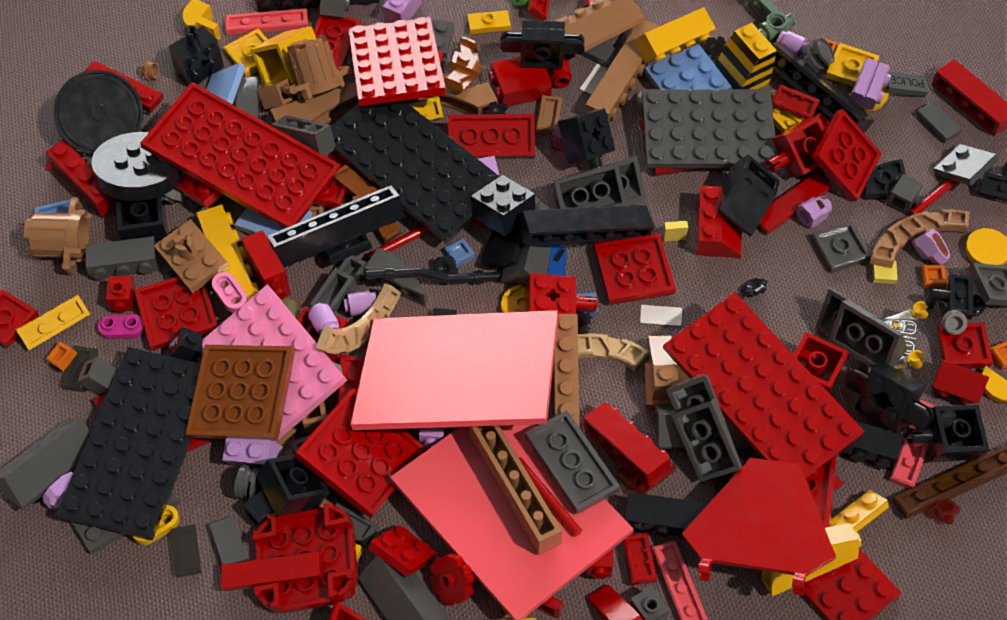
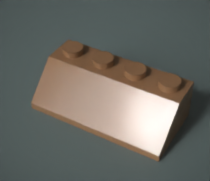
(603, 20)

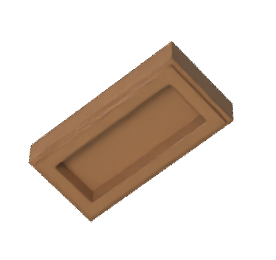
(549, 114)

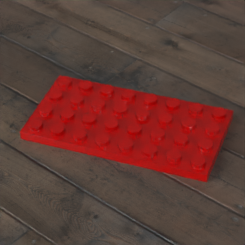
(240, 156)
(763, 387)

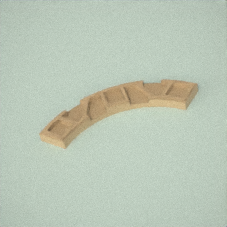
(357, 334)
(611, 348)

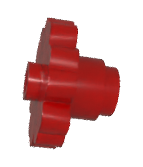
(452, 579)

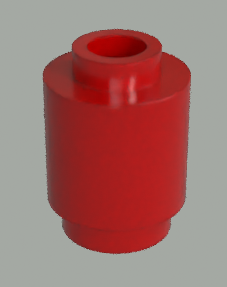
(561, 77)

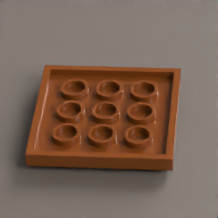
(241, 392)

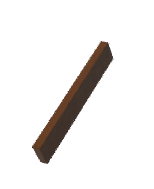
(952, 483)

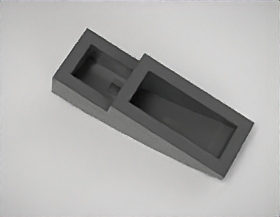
(248, 97)
(341, 282)

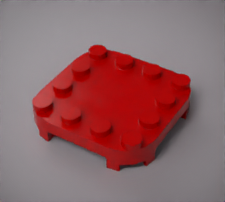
(309, 531)

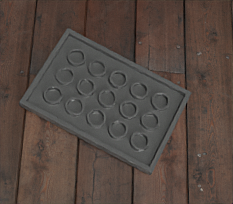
(707, 127)

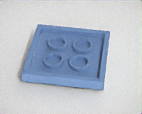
(686, 70)

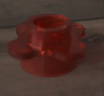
(945, 505)

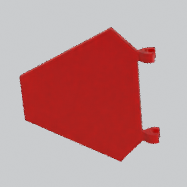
(762, 523)

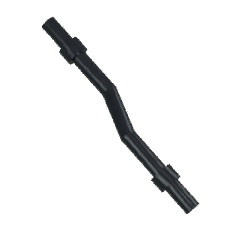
(390, 273)

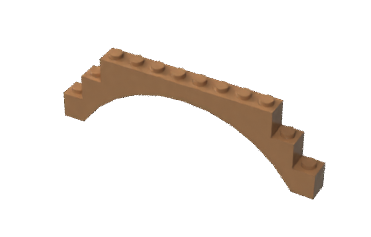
(338, 101)

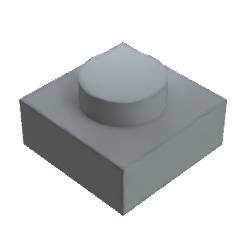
(174, 195)

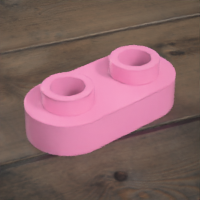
(231, 293)

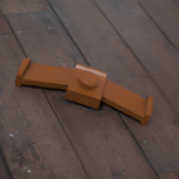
(465, 66)
(360, 187)

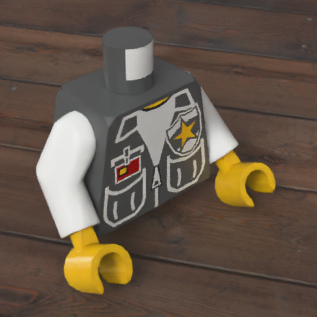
(907, 326)

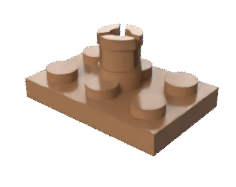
(191, 256)

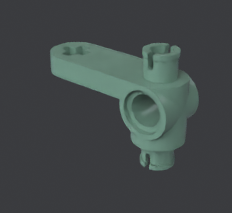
(773, 19)

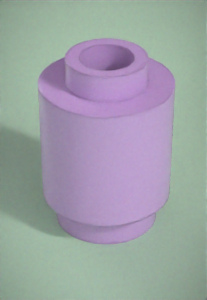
(792, 41)
(359, 302)
(321, 316)

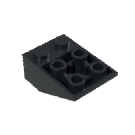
(747, 194)

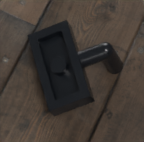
(994, 185)
(958, 295)

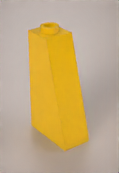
(846, 548)

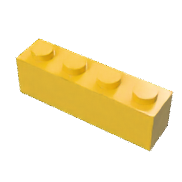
(675, 35)

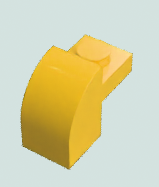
(200, 14)

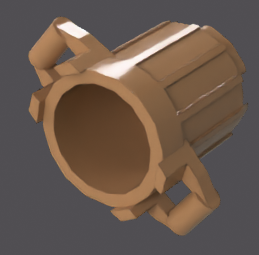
(314, 68)
(60, 235)

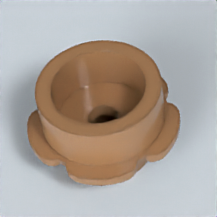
(150, 70)

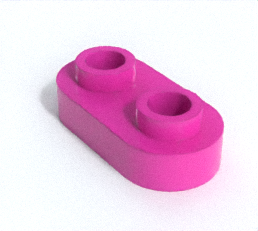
(120, 327)

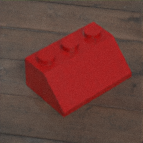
(715, 233)

